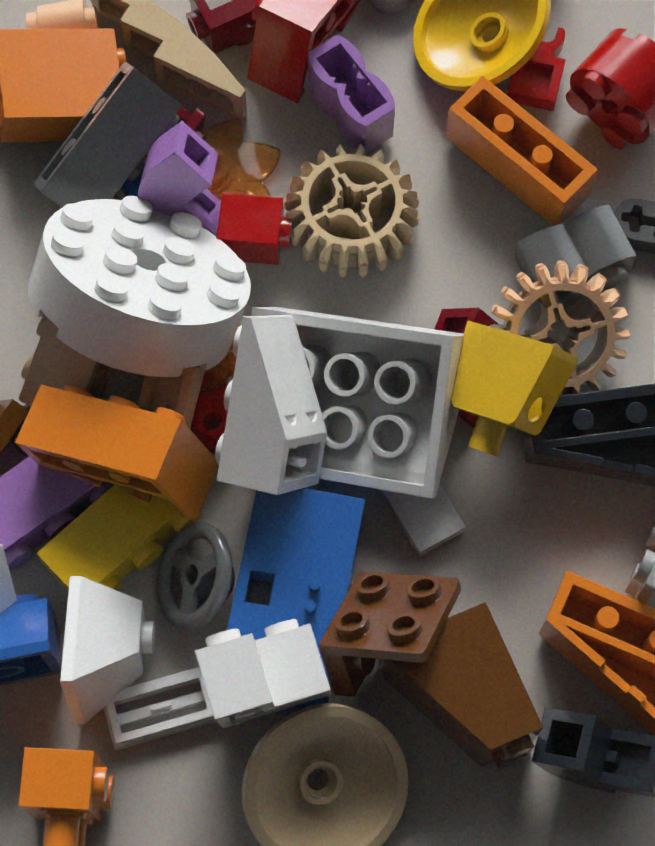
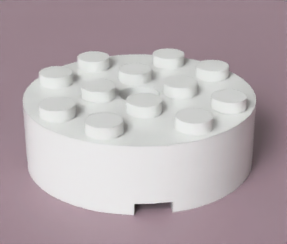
(138, 286)

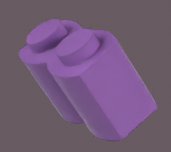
(351, 93)

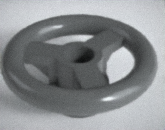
(201, 580)

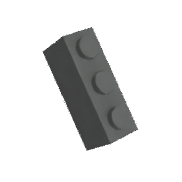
(109, 140)

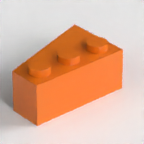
(119, 446)
(607, 641)

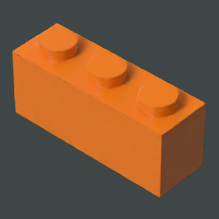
(520, 152)

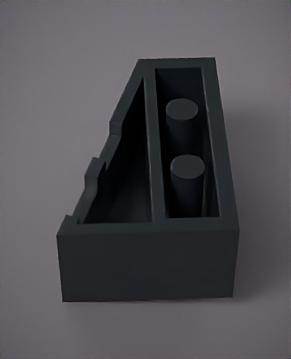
(600, 434)

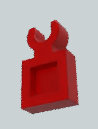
(539, 78)

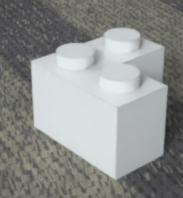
(262, 675)

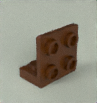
(387, 620)

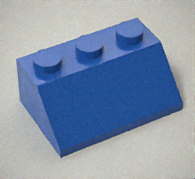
(29, 640)

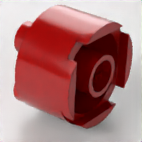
(617, 88)

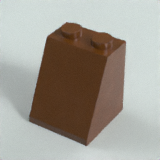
(471, 690)

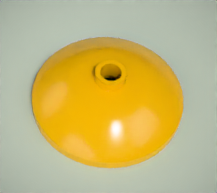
(477, 38)

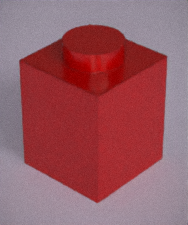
(254, 227)

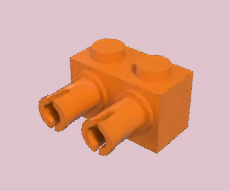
(66, 792)

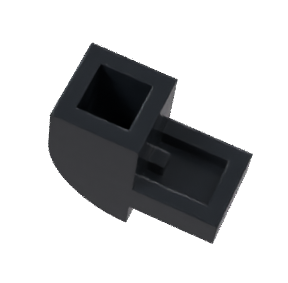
(594, 754)

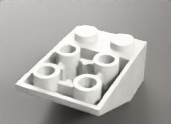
(273, 414)

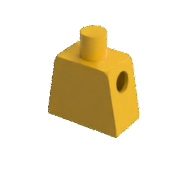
(507, 383)

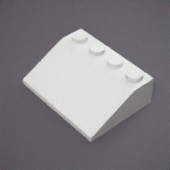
(380, 398)

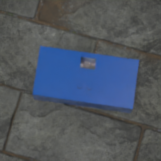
(297, 563)

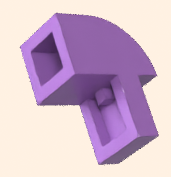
(178, 176)

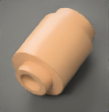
(64, 15)

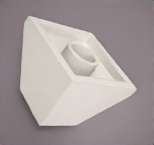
(101, 646)

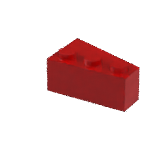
(285, 36)

